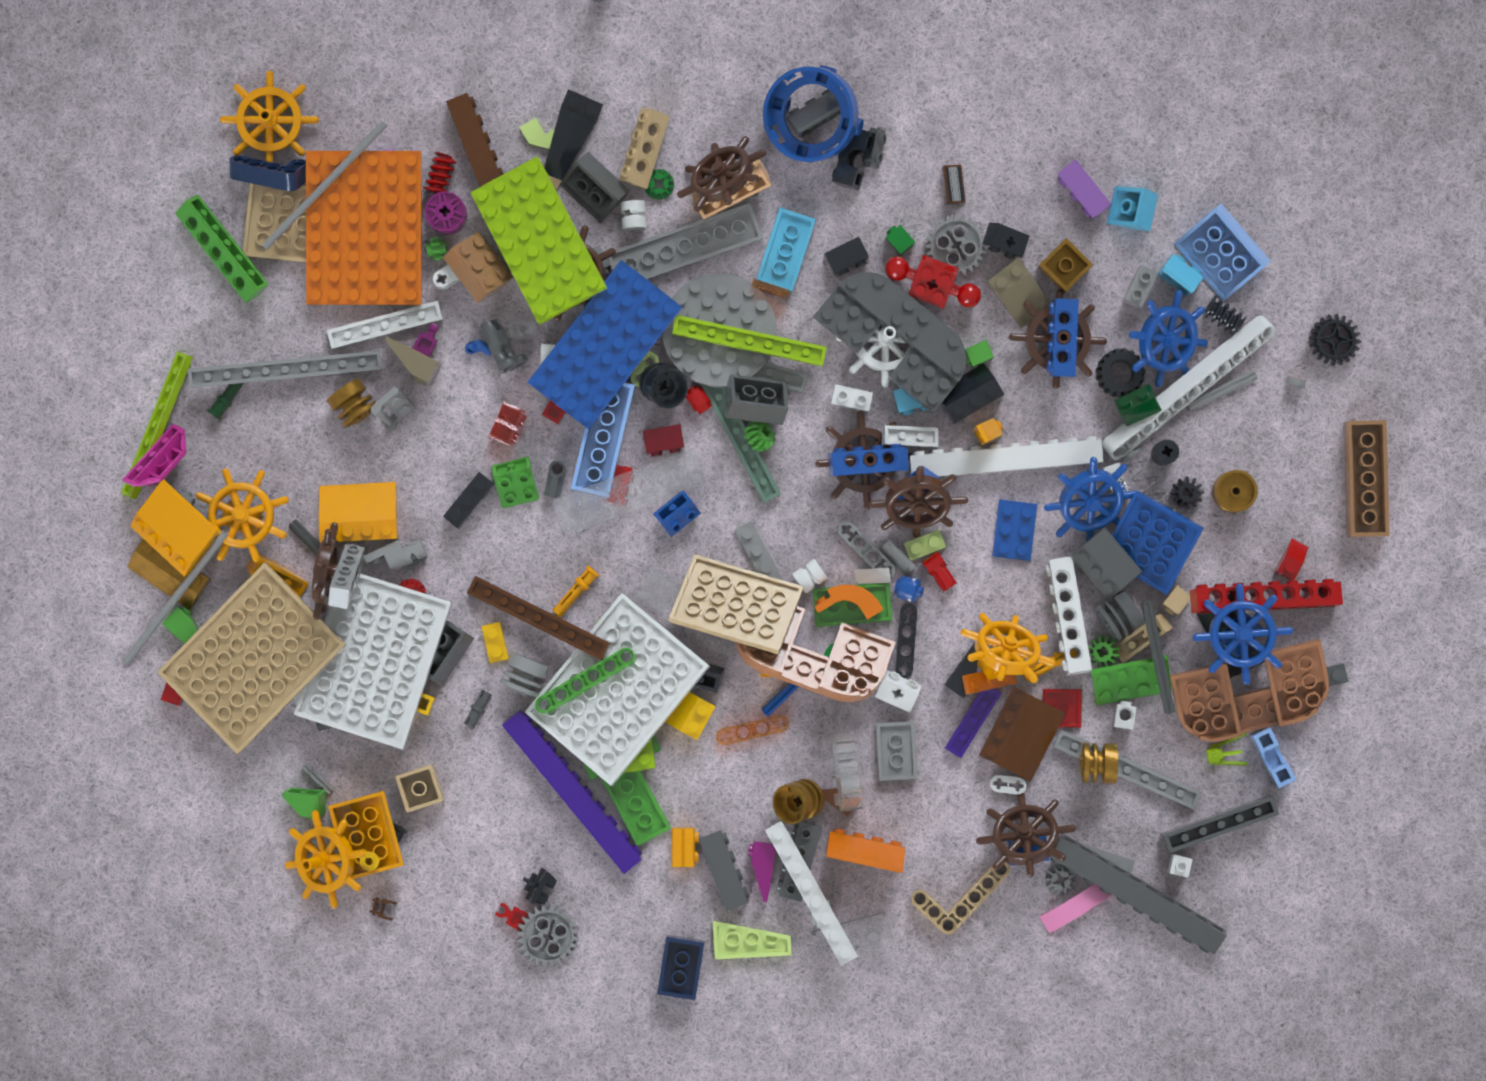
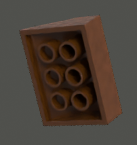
(1022, 733)

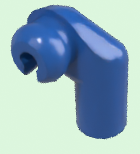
(477, 346)

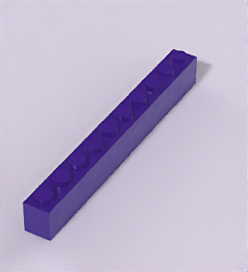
(572, 791)

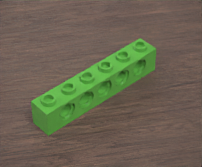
(221, 248)

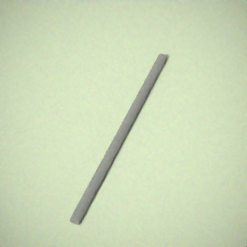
(324, 185)
(175, 597)

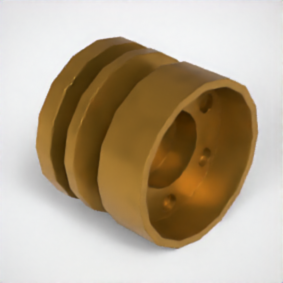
(351, 402)
(1099, 763)
(798, 801)

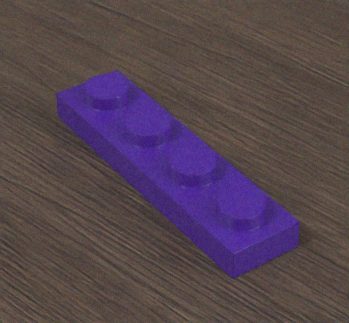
(972, 722)

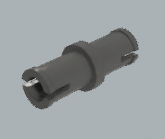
(477, 708)

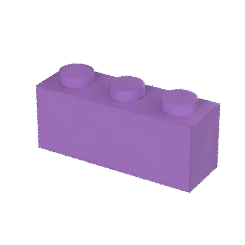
(1083, 189)

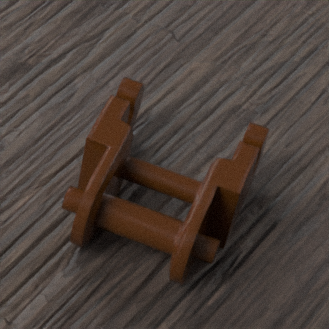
(381, 914)

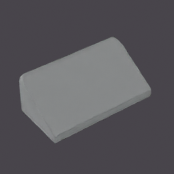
(897, 558)

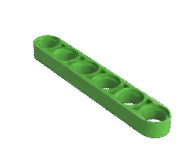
(587, 684)

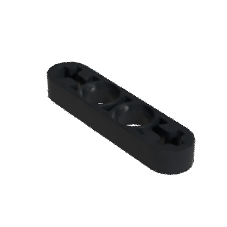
(902, 640)

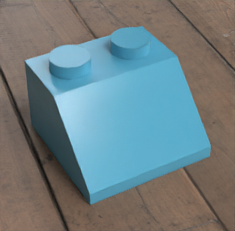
(1132, 208)
(1180, 275)

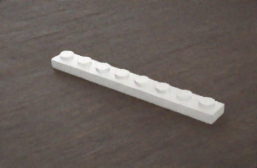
(811, 893)

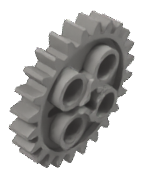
(971, 235)
(530, 929)

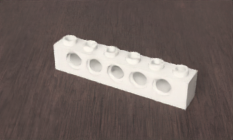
(1066, 567)

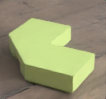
(535, 135)

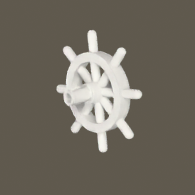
(885, 340)

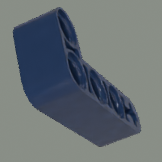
(268, 174)

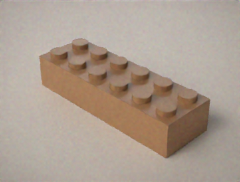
(1366, 478)

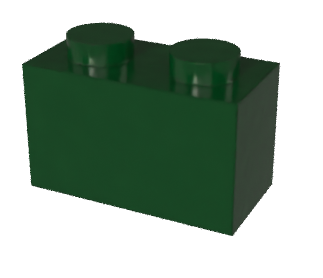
(1138, 405)

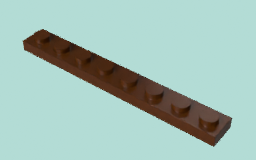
(538, 617)

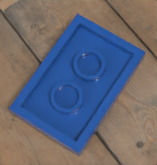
(1014, 530)

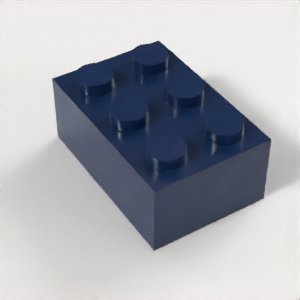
(680, 967)

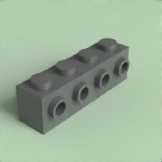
(806, 842)

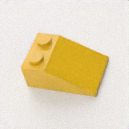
(691, 715)

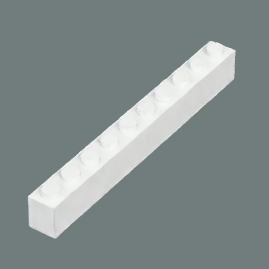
(1009, 458)

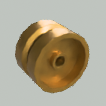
(1223, 494)

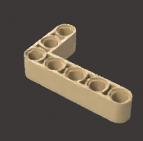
(963, 901)

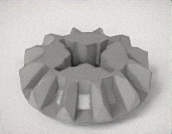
(1051, 877)

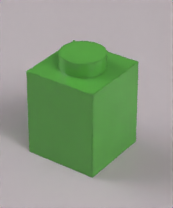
(978, 354)

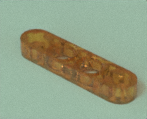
(753, 733)

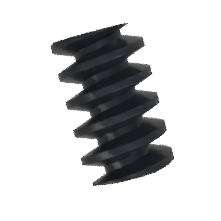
(1223, 315)
(1159, 458)

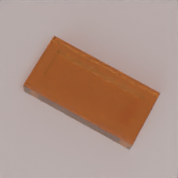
(769, 288)

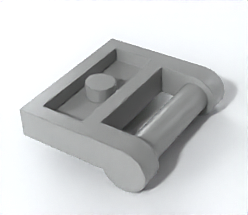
(396, 403)

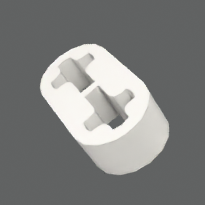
(1008, 779)

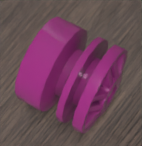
(453, 221)

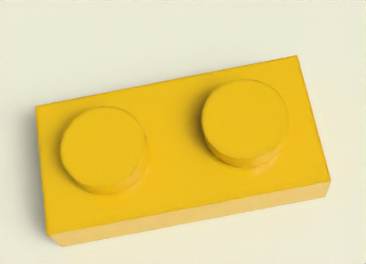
(495, 642)

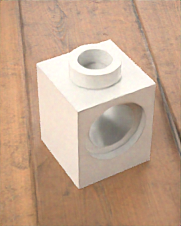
(1126, 724)
(1179, 865)

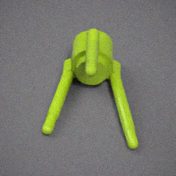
(1217, 755)

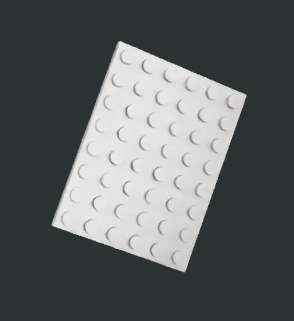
(383, 668)
(625, 711)

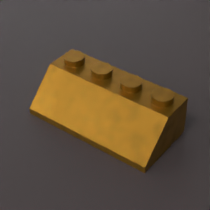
(161, 574)

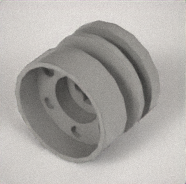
(524, 674)

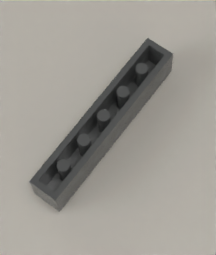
(1219, 823)

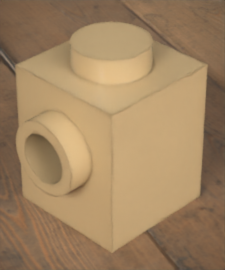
(1175, 601)

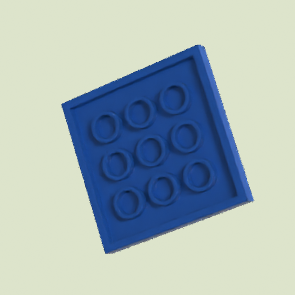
(1156, 540)

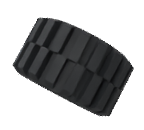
(1105, 380)

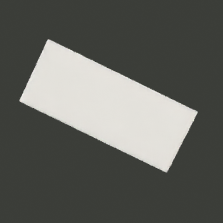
(874, 575)

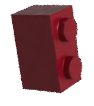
(663, 439)

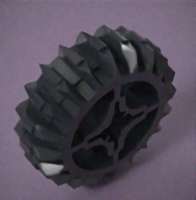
(1334, 348)

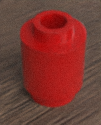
(698, 399)

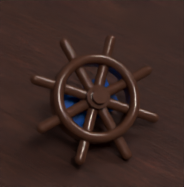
(916, 496)
(1027, 843)

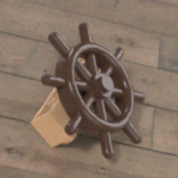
(726, 181)

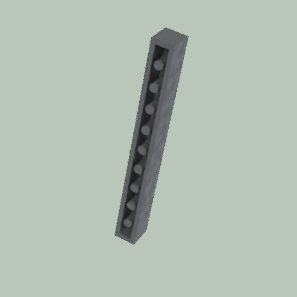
(1139, 895)

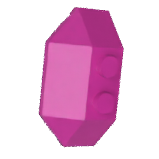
(159, 459)

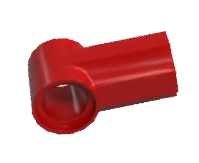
(937, 568)

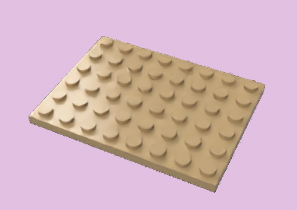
(251, 658)

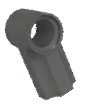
(554, 481)

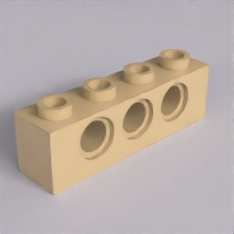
(644, 148)

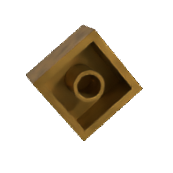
(1065, 265)

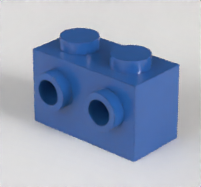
(677, 513)

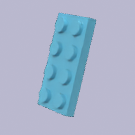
(786, 249)

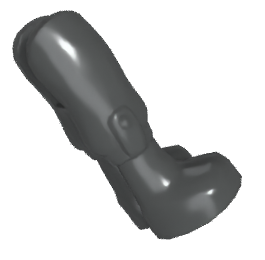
(500, 347)

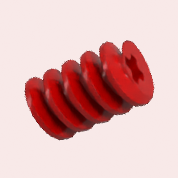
(440, 173)

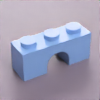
(1272, 758)

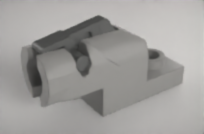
(399, 556)

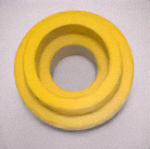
(374, 857)

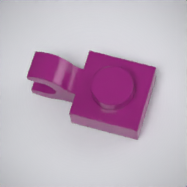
(425, 342)

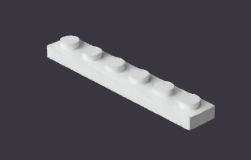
(384, 325)

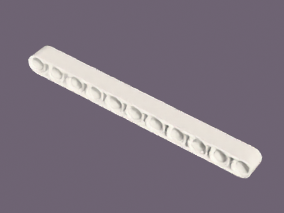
(1192, 385)

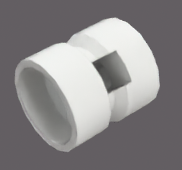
(633, 215)
(809, 576)

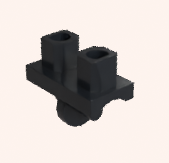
(536, 884)

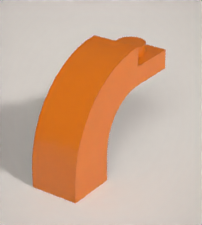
(861, 597)

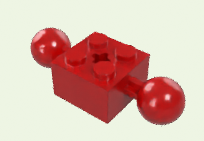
(922, 288)

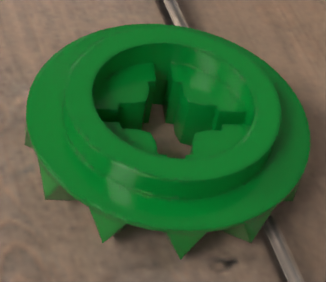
(659, 194)

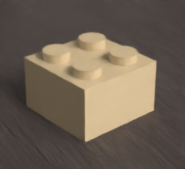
(420, 788)

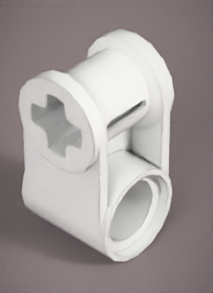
(450, 279)

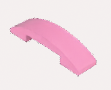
(1073, 907)

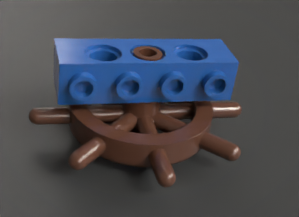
(1060, 339)
(863, 460)

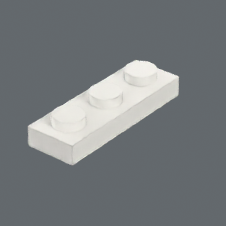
(910, 436)

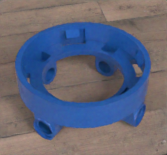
(778, 104)

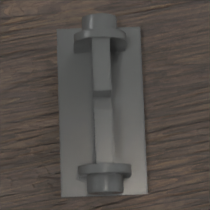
(876, 155)

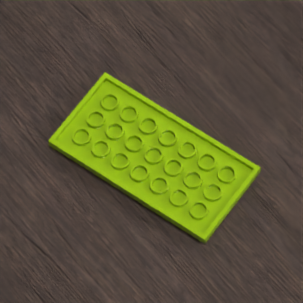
(538, 240)

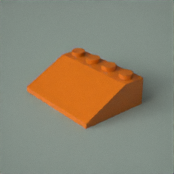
(865, 851)

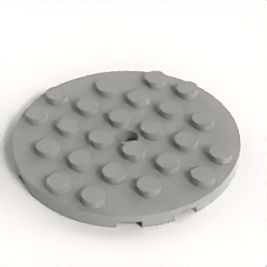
(723, 301)

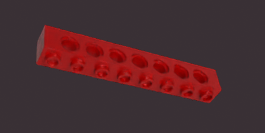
(1331, 595)

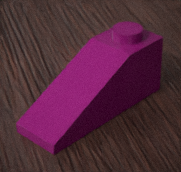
(762, 860)

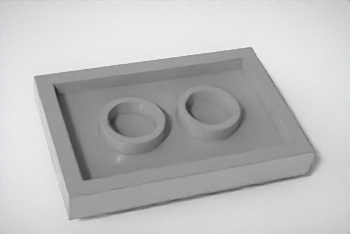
(896, 750)

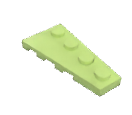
(745, 942)

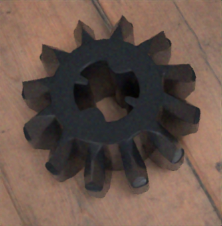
(1185, 499)

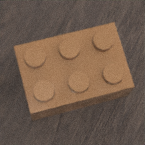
(478, 267)

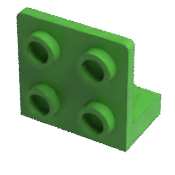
(515, 482)

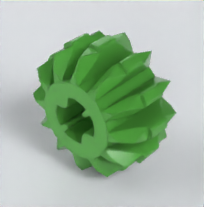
(760, 435)
(1107, 657)

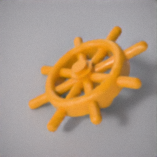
(269, 119)
(324, 859)

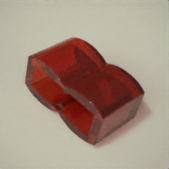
(507, 424)

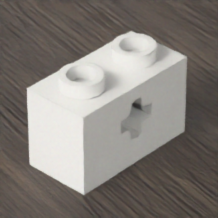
(851, 398)
(902, 699)

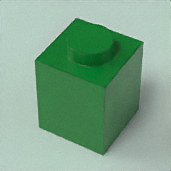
(899, 239)

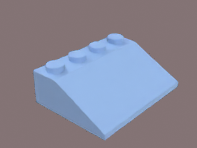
(1222, 252)

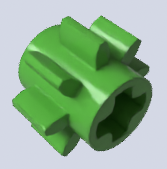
(436, 248)

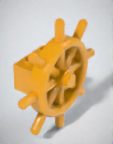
(241, 517)
(1007, 655)

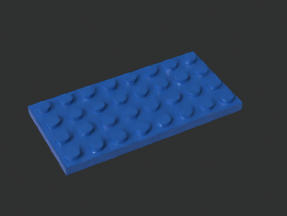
(604, 344)

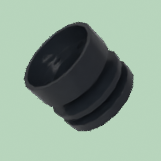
(672, 389)

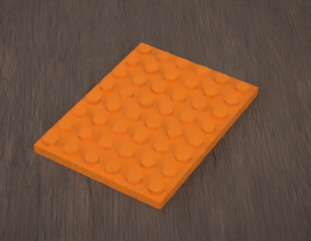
(365, 229)

